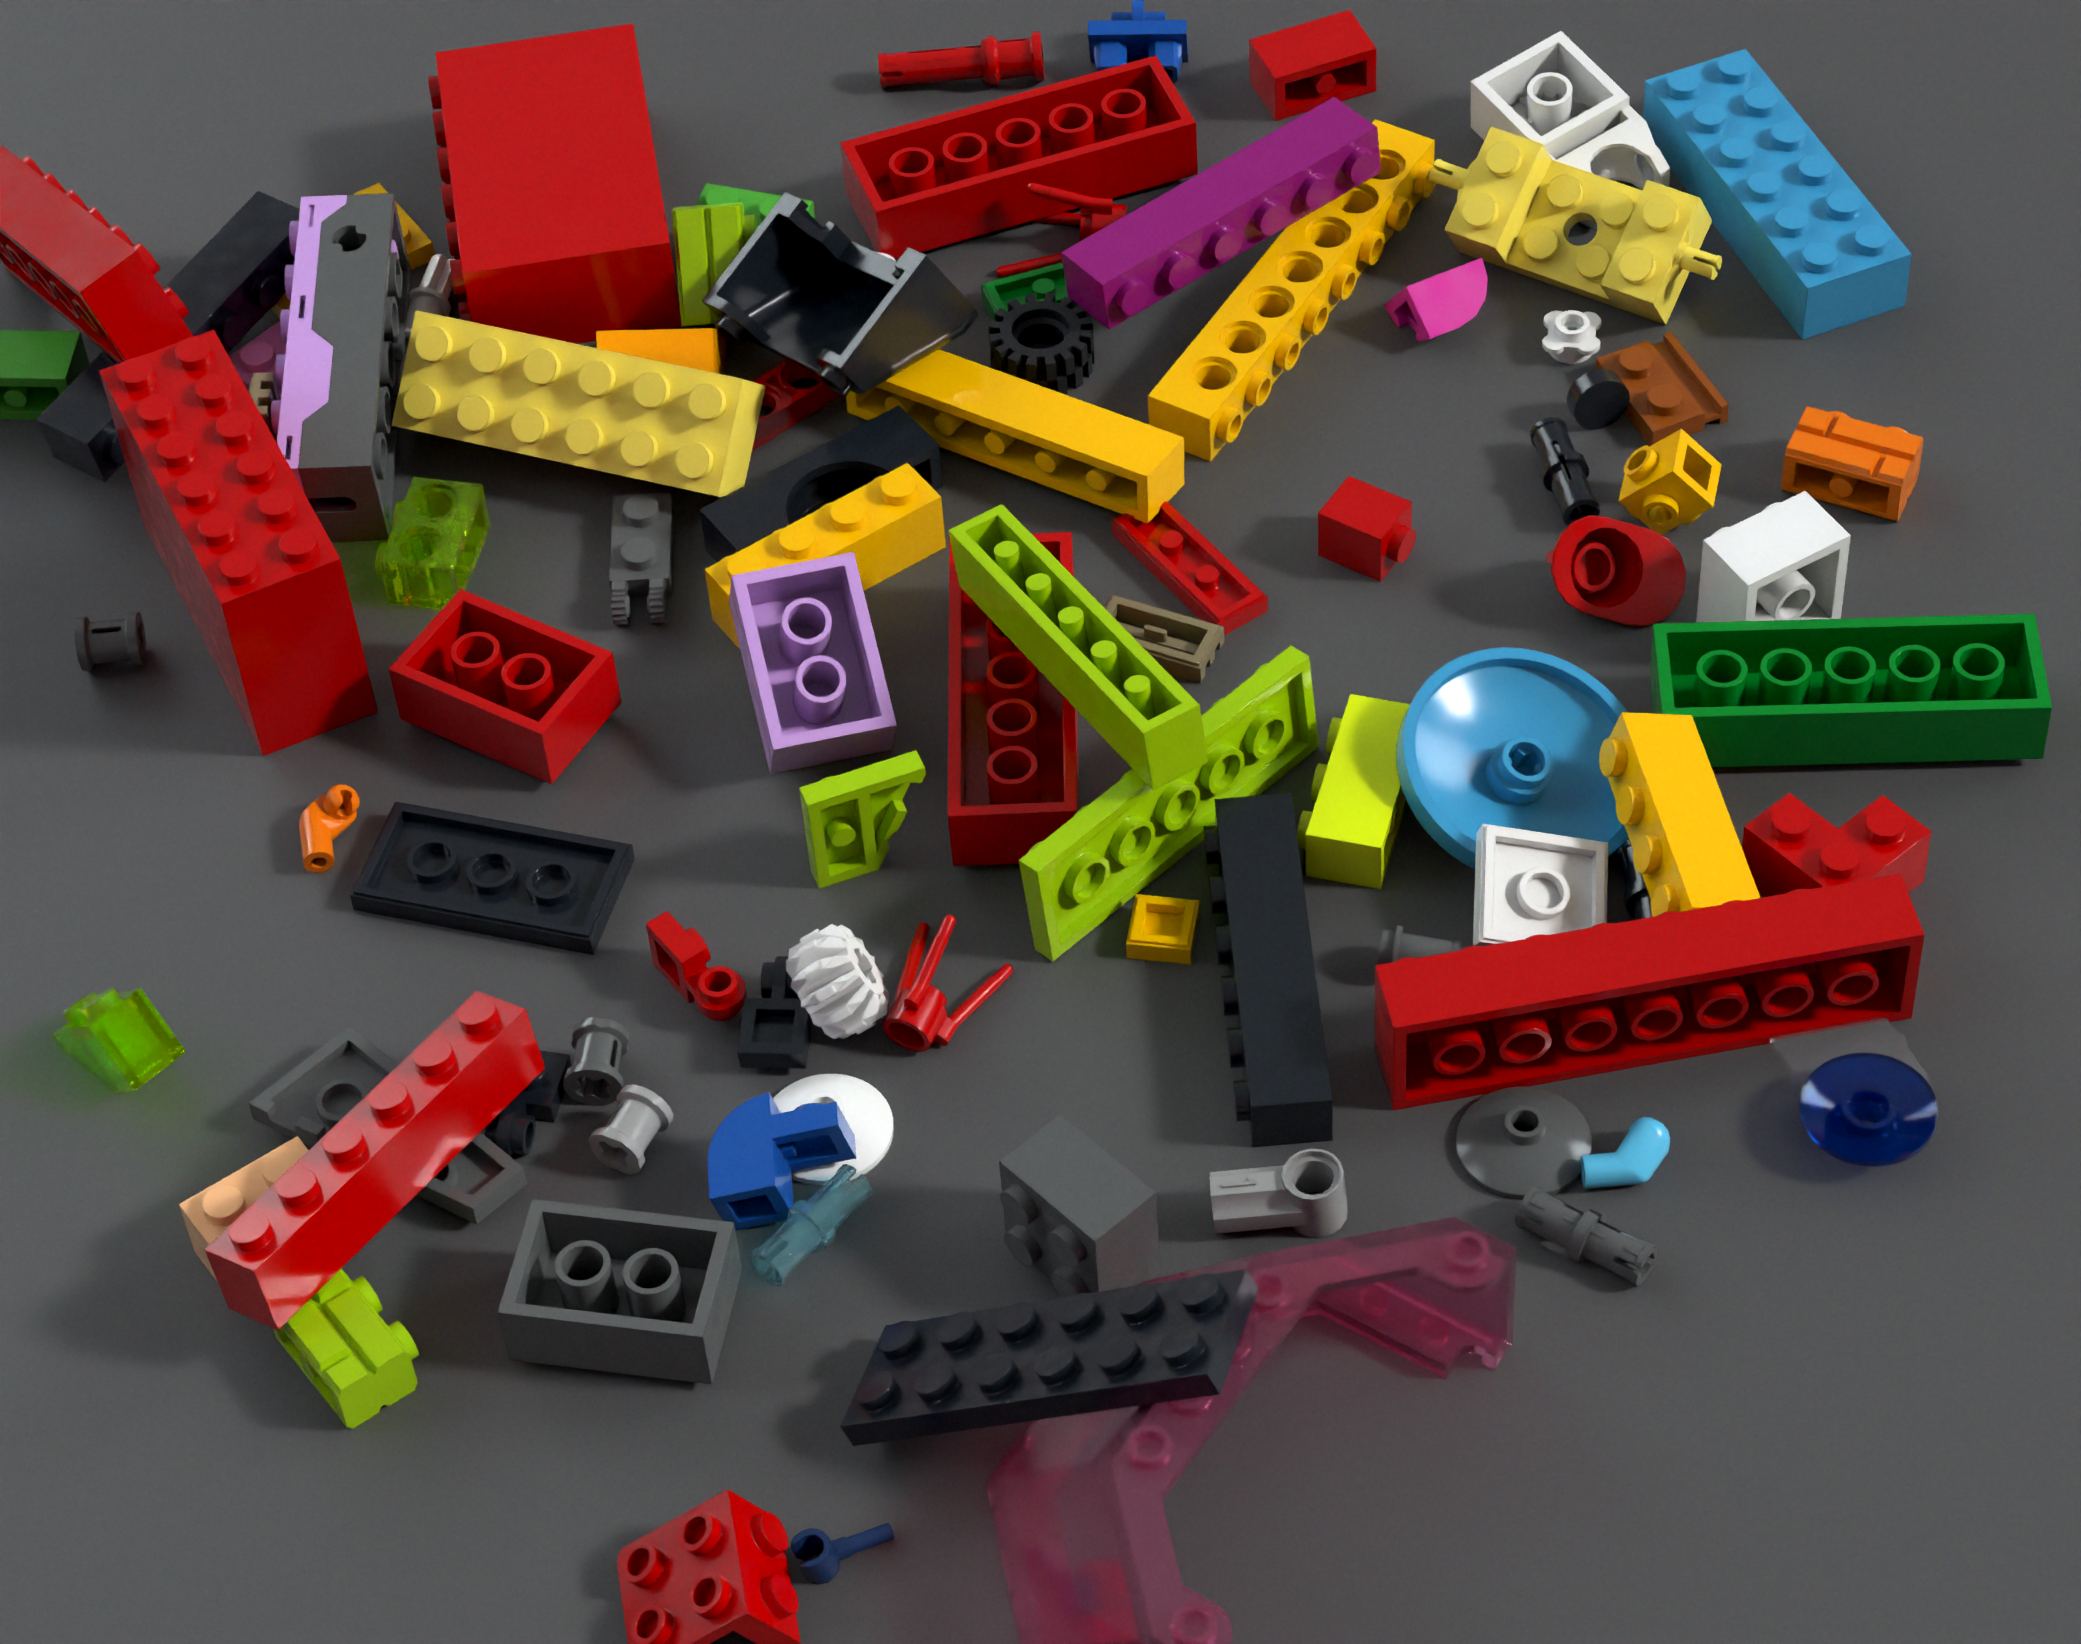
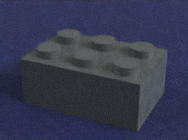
(621, 1291)

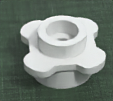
(1571, 335)

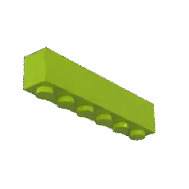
(1079, 647)

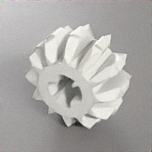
(837, 981)

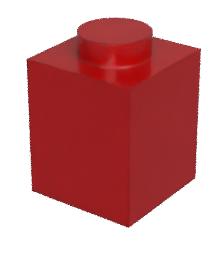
(1365, 529)

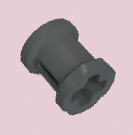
(110, 641)
(596, 1062)

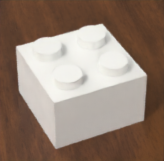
(1775, 566)

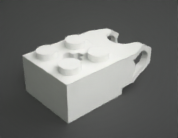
(1571, 109)

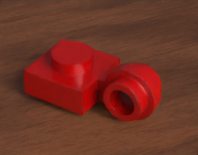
(682, 960)

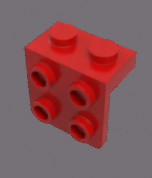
(710, 1576)

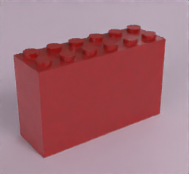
(553, 186)
(240, 542)

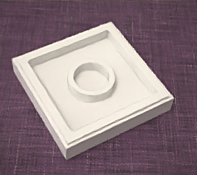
(1536, 884)

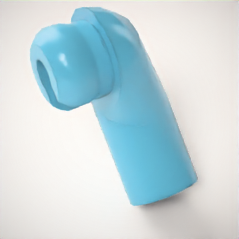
(1633, 1160)

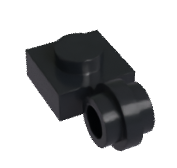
(774, 1027)
(515, 1125)

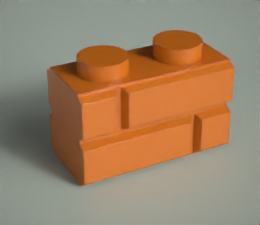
(1852, 463)

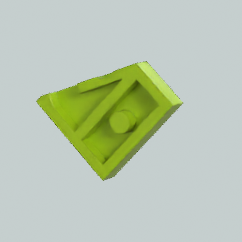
(855, 815)

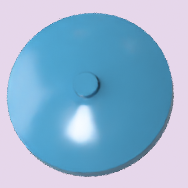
(1509, 746)

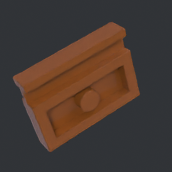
(1665, 389)

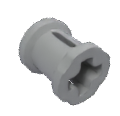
(630, 1129)

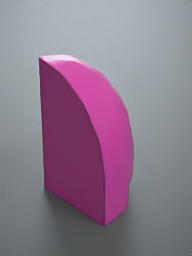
(1441, 301)

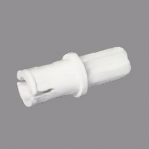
(432, 293)

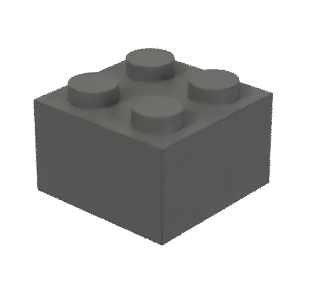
(1078, 1212)

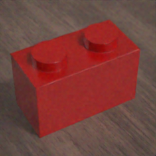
(1312, 64)

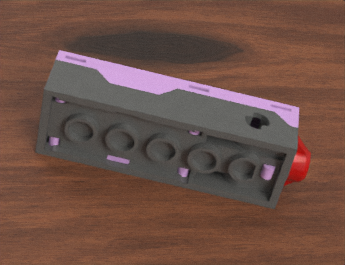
(344, 359)

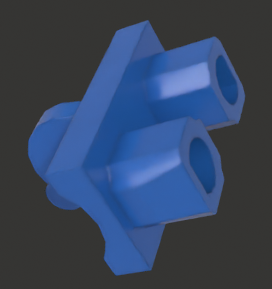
(1137, 37)

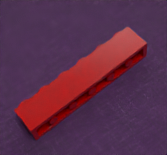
(375, 1160)

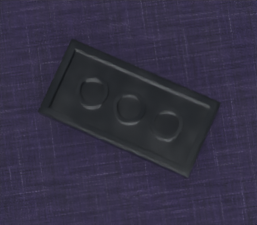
(493, 877)

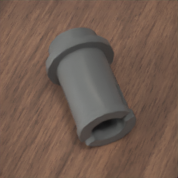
(1401, 945)

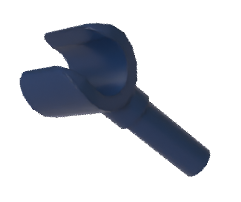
(832, 1552)

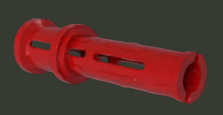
(990, 61)

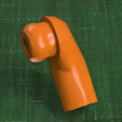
(323, 823)

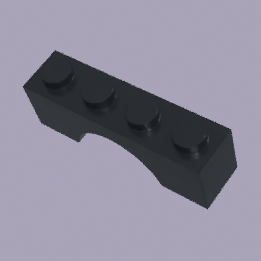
(819, 479)

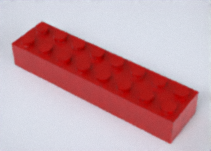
(1645, 990)

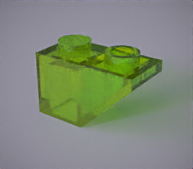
(118, 1038)

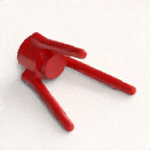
(1096, 216)
(918, 1008)

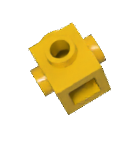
(1670, 482)

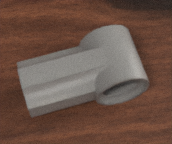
(1280, 1196)

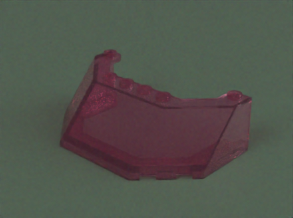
(1086, 1490)

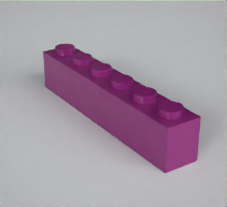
(1221, 212)

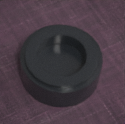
(1598, 399)

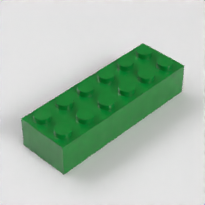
(1856, 688)

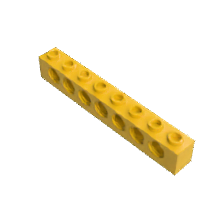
(1288, 299)

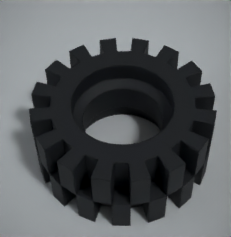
(1043, 323)

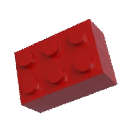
(505, 685)

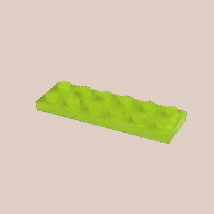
(1140, 832)

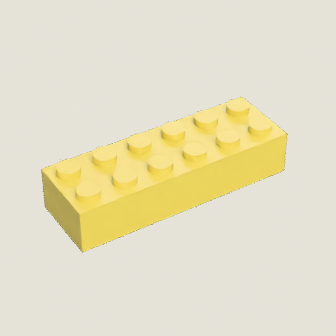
(578, 405)

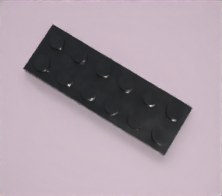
(1052, 1358)

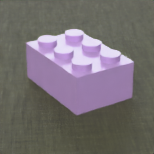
(812, 662)

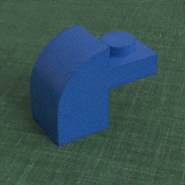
(760, 1149)

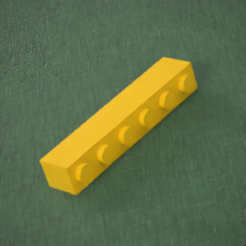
(1034, 433)

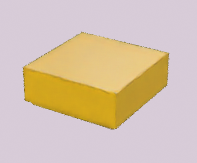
(1163, 929)

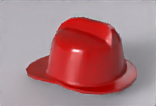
(1617, 571)

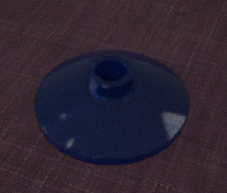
(1871, 1090)

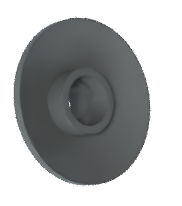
(1513, 1160)

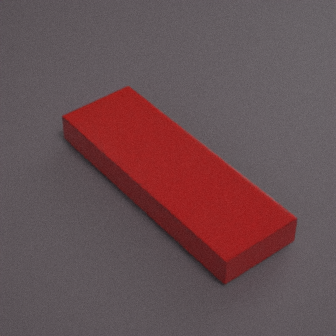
(1191, 568)

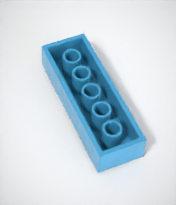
(1776, 194)

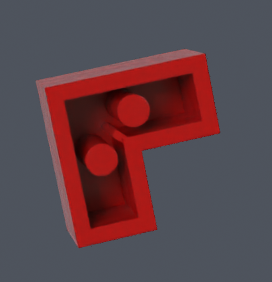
(1799, 849)

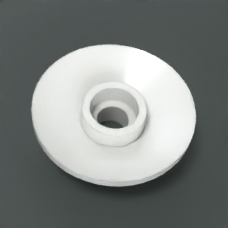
(862, 1108)

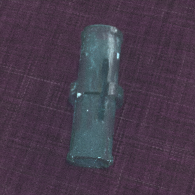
(811, 1225)

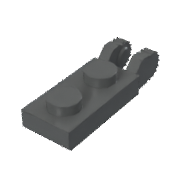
(641, 553)

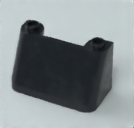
(835, 302)

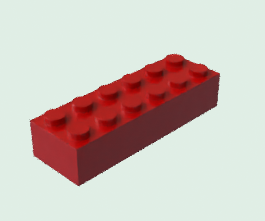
(972, 165)
(84, 264)
(1007, 736)

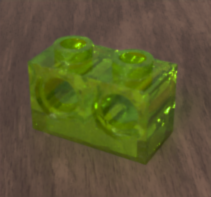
(433, 542)

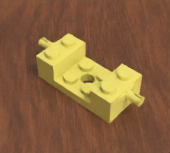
(1522, 204)

